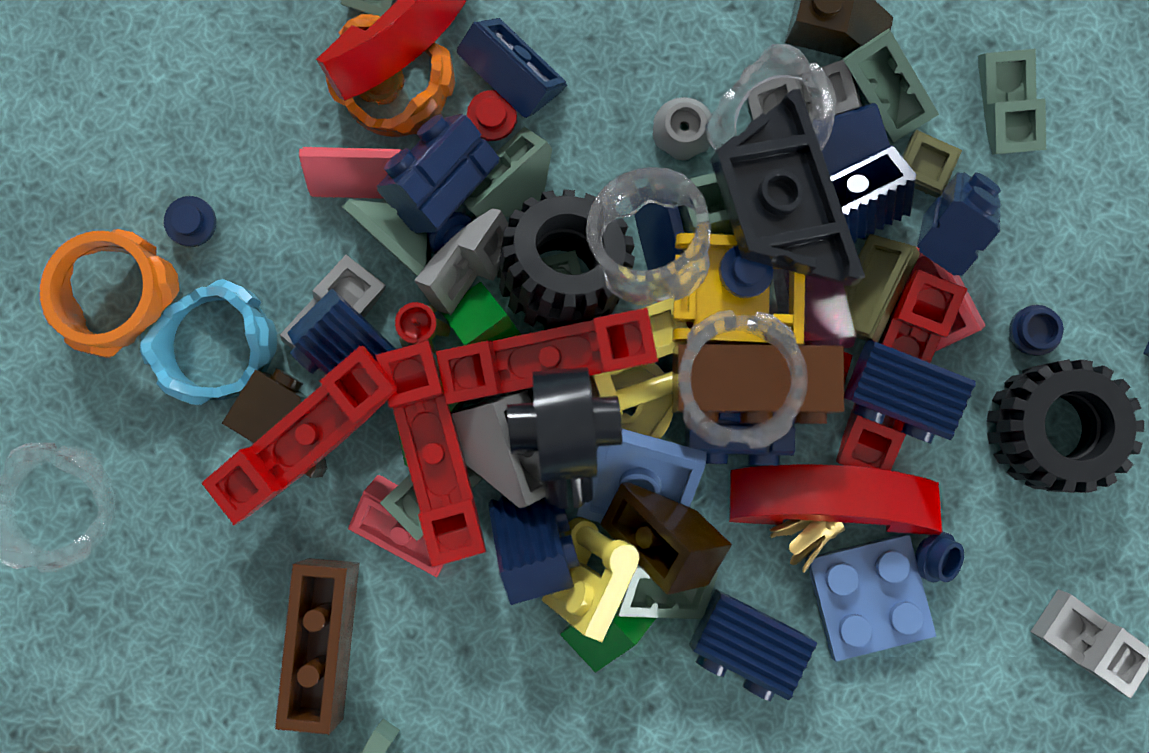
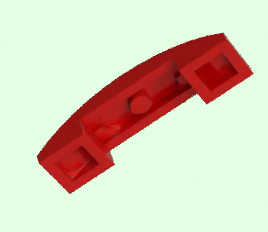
(369, 57)
(914, 328)
(508, 363)
(302, 437)
(433, 455)
(835, 495)

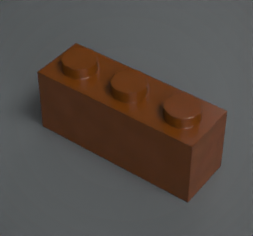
(758, 380)
(317, 645)

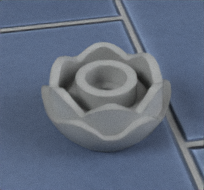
(669, 136)

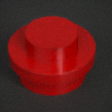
(492, 115)

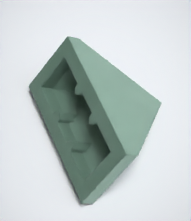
(891, 84)
(515, 178)
(389, 230)
(647, 599)

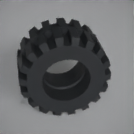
(538, 289)
(1105, 419)

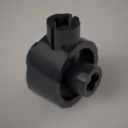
(565, 430)

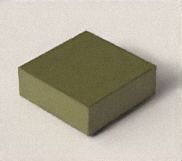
(931, 161)

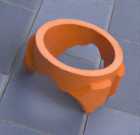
(421, 107)
(67, 316)

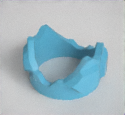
(158, 342)

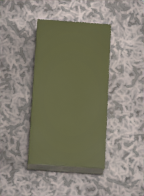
(886, 272)

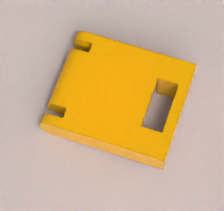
(714, 298)

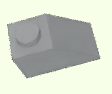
(486, 449)

